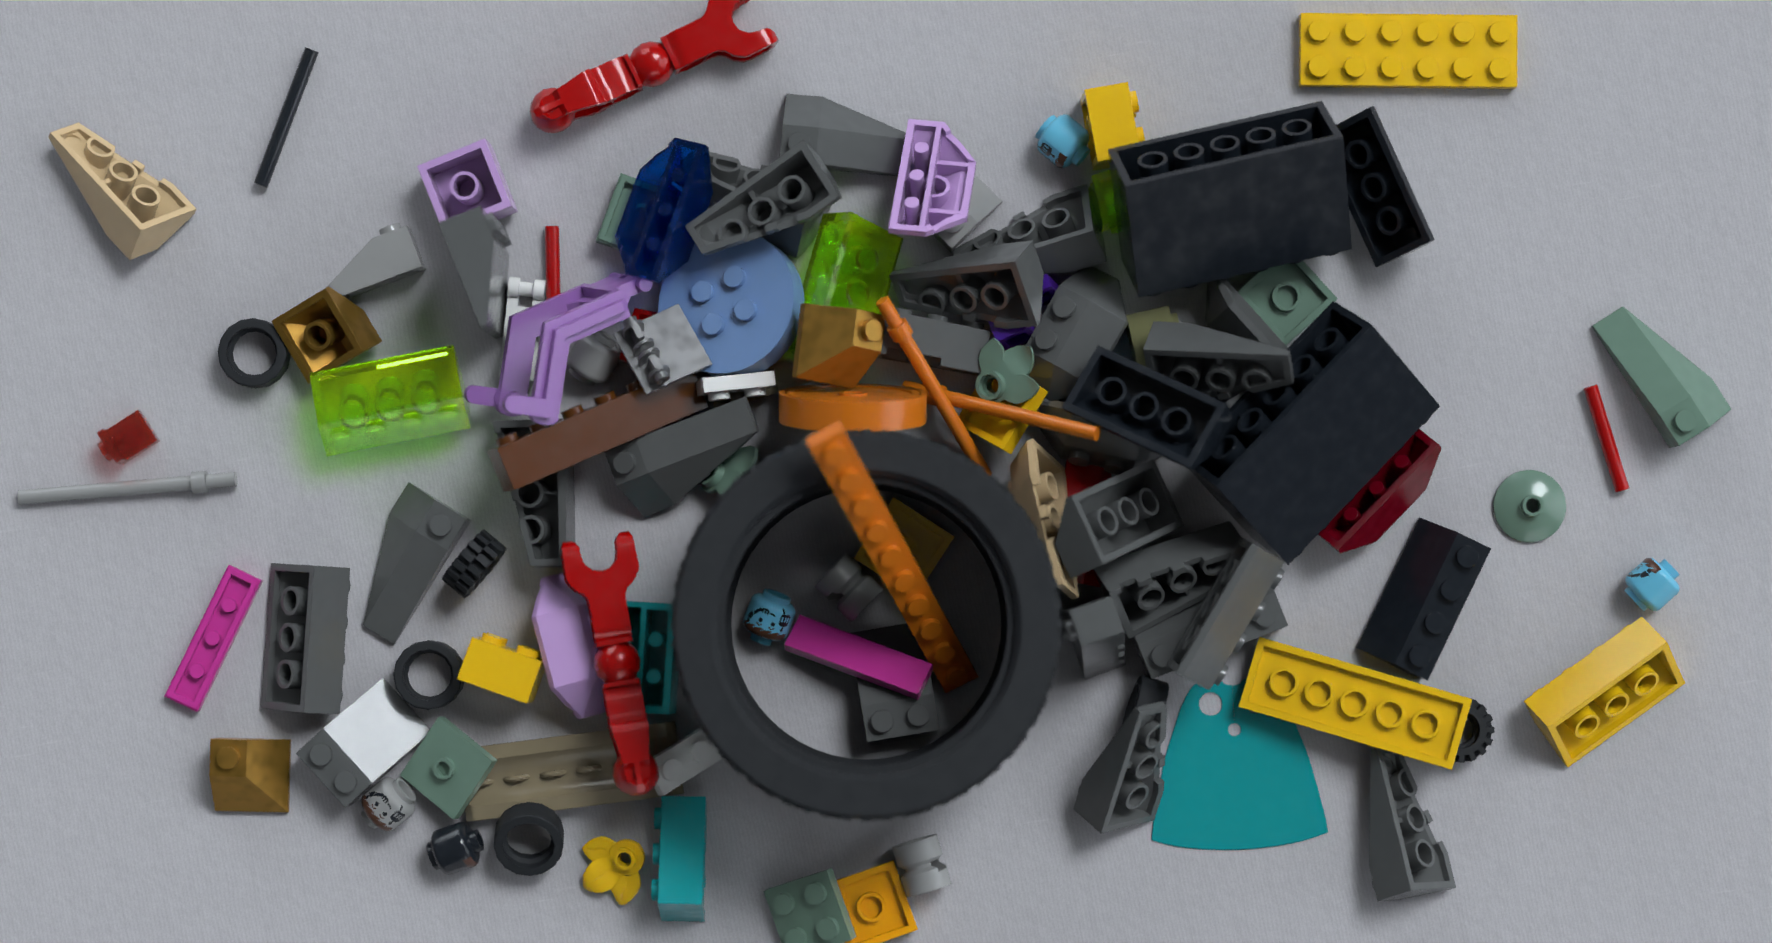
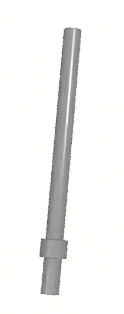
(197, 482)

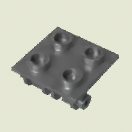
(661, 348)

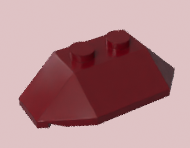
(1384, 496)

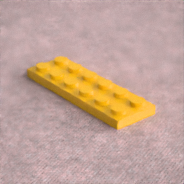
(1407, 51)
(1355, 703)

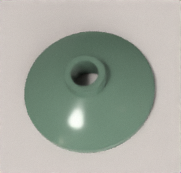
(1511, 509)

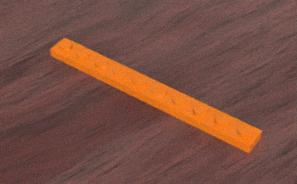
(891, 555)

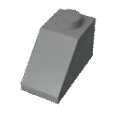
(982, 204)

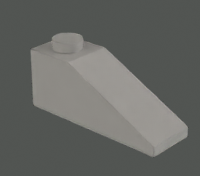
(380, 262)

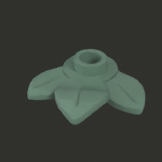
(1009, 369)
(730, 469)

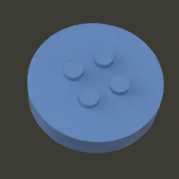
(738, 305)

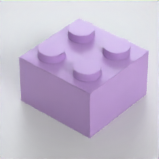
(467, 180)

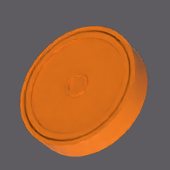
(859, 408)

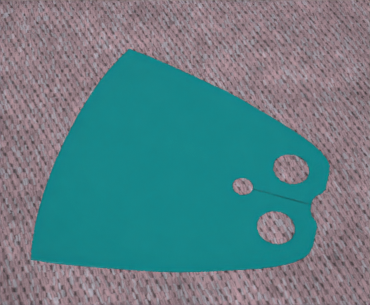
(1239, 787)

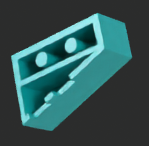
(652, 639)
(680, 858)

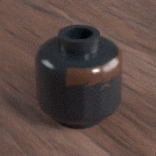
(455, 848)

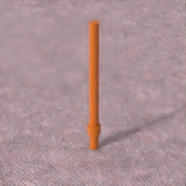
(901, 333)
(1015, 413)

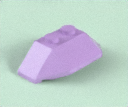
(932, 181)
(567, 646)

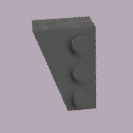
(941, 343)

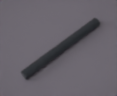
(286, 117)

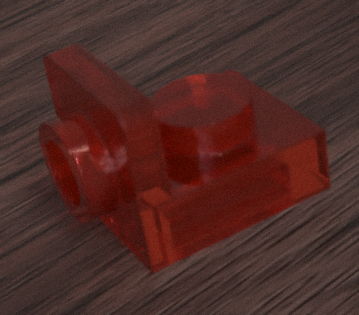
(127, 438)

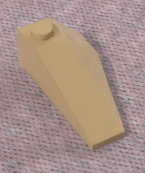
(128, 203)
(1041, 490)

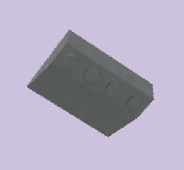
(482, 261)

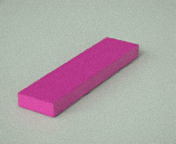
(213, 638)
(858, 657)

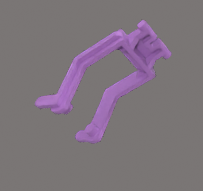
(558, 324)

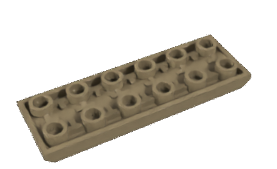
(559, 772)

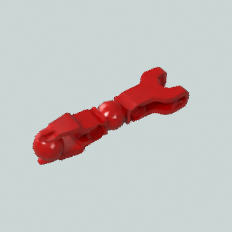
(650, 66)
(616, 659)

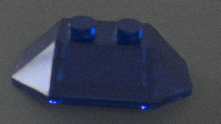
(664, 199)

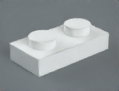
(720, 387)
(684, 761)

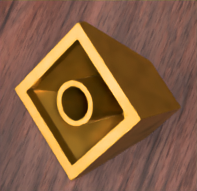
(325, 332)
(836, 344)
(250, 774)

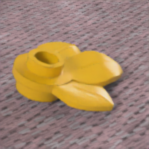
(609, 871)

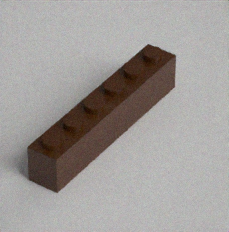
(591, 431)

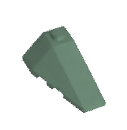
(1666, 383)

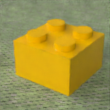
(1109, 120)
(503, 668)

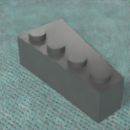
(543, 507)

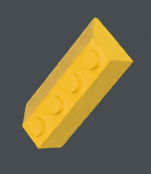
(1605, 691)

